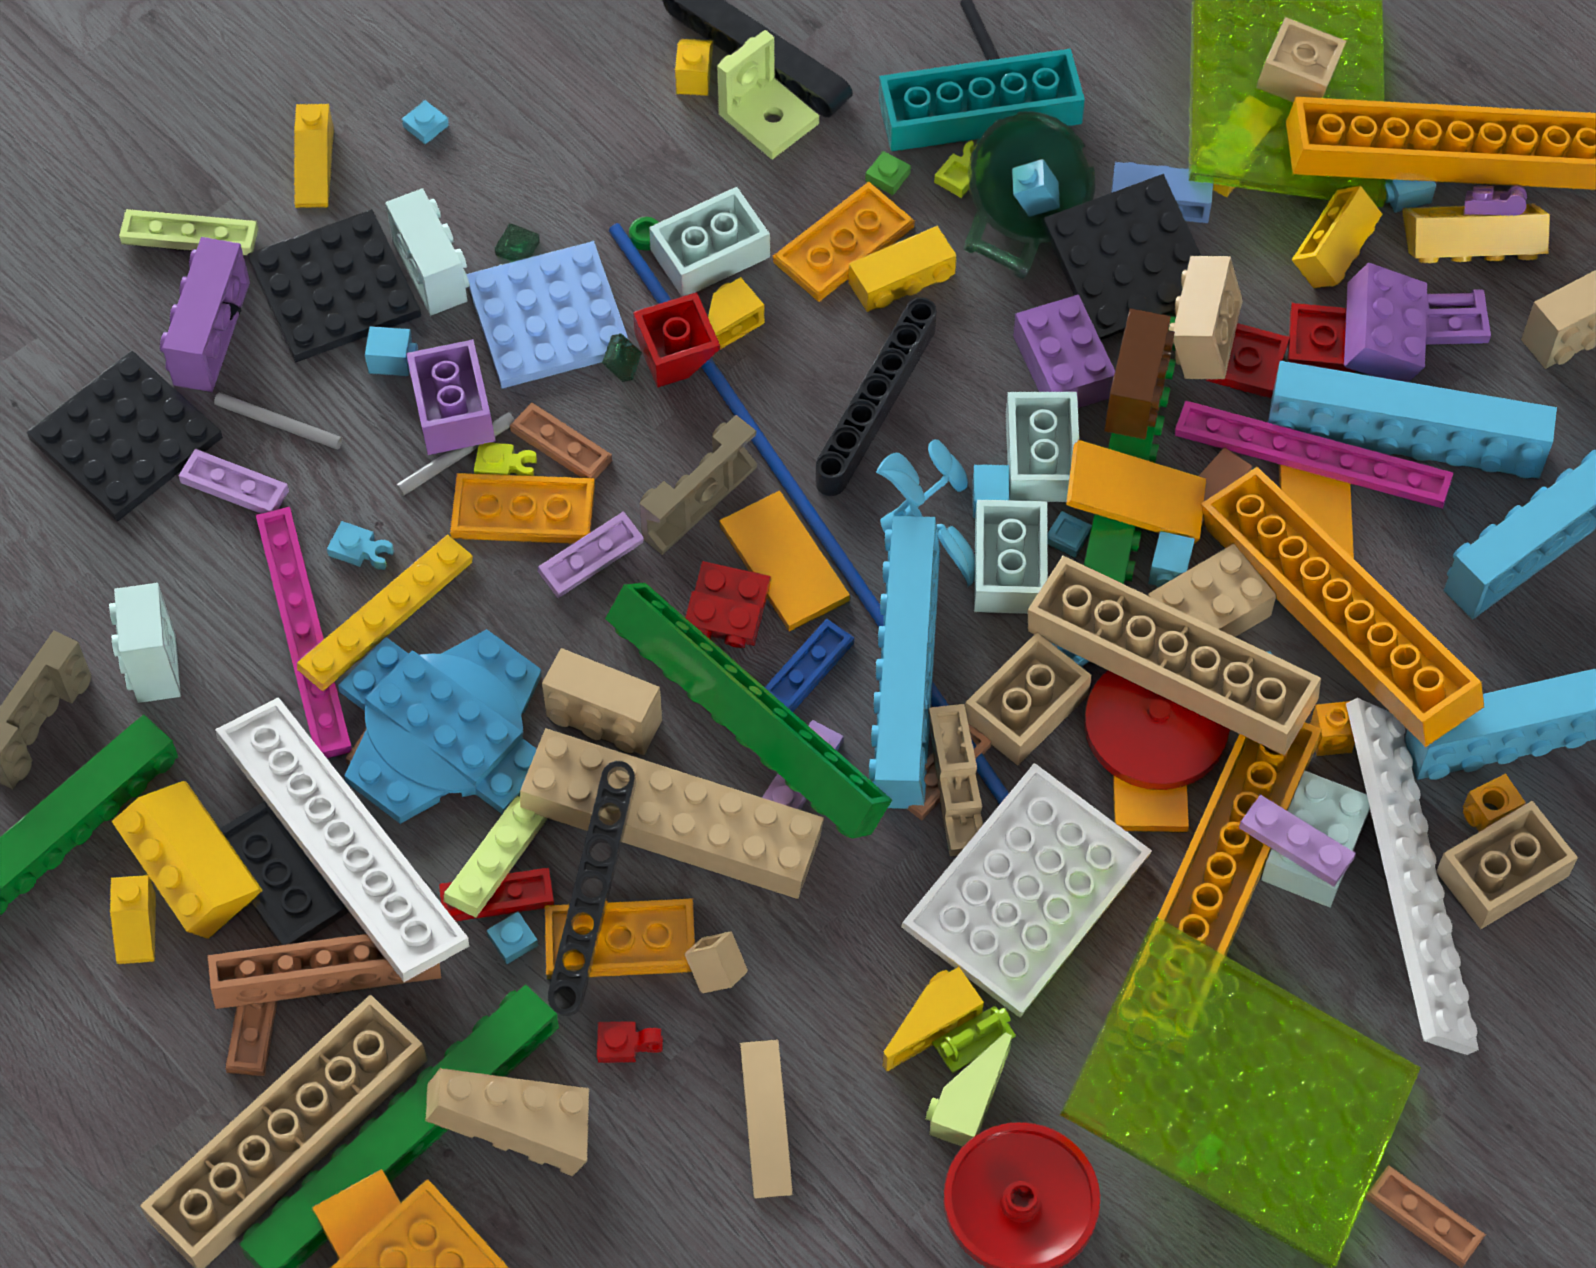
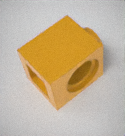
(1336, 730)
(1497, 792)

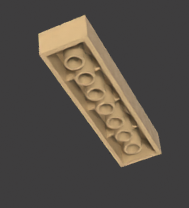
(1174, 655)
(676, 814)
(284, 1133)

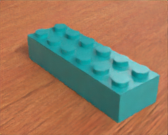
(967, 98)

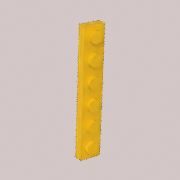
(384, 613)

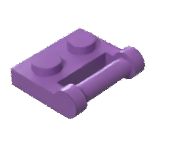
(1486, 201)
(1457, 324)

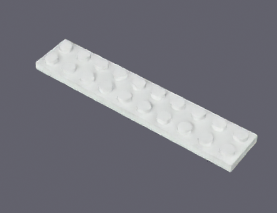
(342, 840)
(1412, 878)

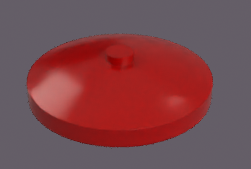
(1149, 736)
(1021, 1197)

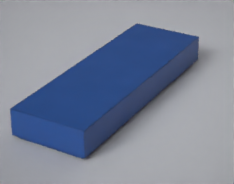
(810, 664)

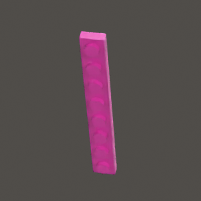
(1314, 454)
(301, 628)

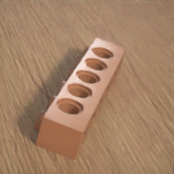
(302, 971)

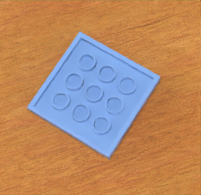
(546, 313)

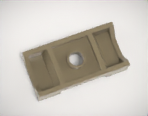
(672, 512)
(53, 674)

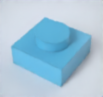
(425, 122)
(512, 937)

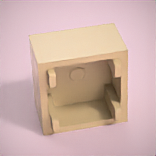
(1300, 62)

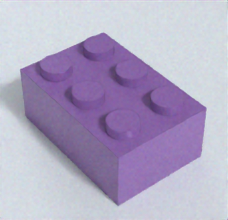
(1385, 324)
(1064, 350)
(450, 397)

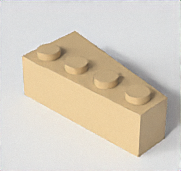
(514, 1114)

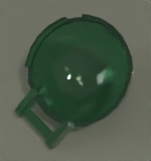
(990, 177)

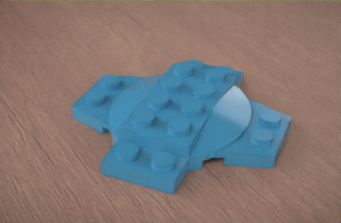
(441, 724)

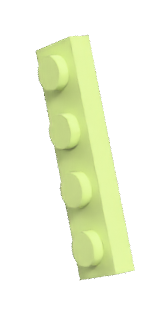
(184, 231)
(493, 859)

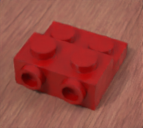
(728, 603)

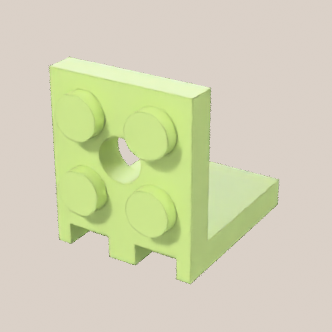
(752, 93)

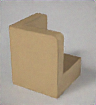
(716, 962)

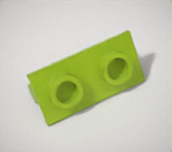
(972, 1038)

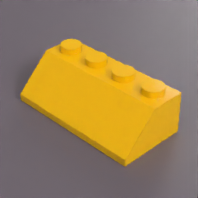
(1451, 233)
(187, 858)

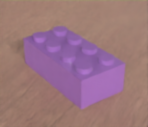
(200, 320)

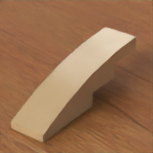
(955, 775)
(766, 1119)

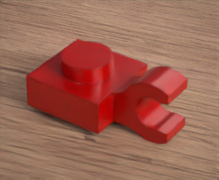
(620, 1041)

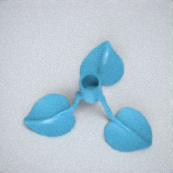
(906, 480)

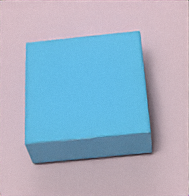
(1068, 534)

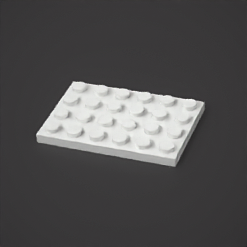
(1026, 889)

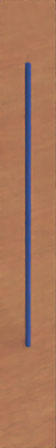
(793, 490)

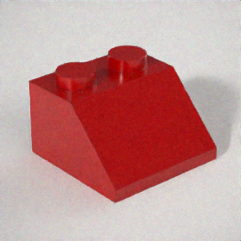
(675, 338)

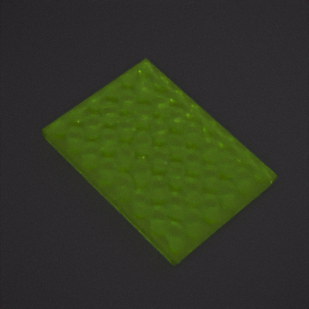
(1241, 130)
(1242, 1092)

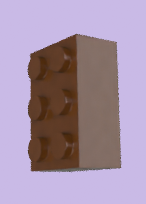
(1139, 374)

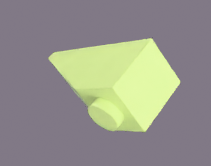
(967, 1097)

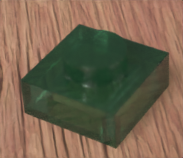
(516, 243)
(622, 357)

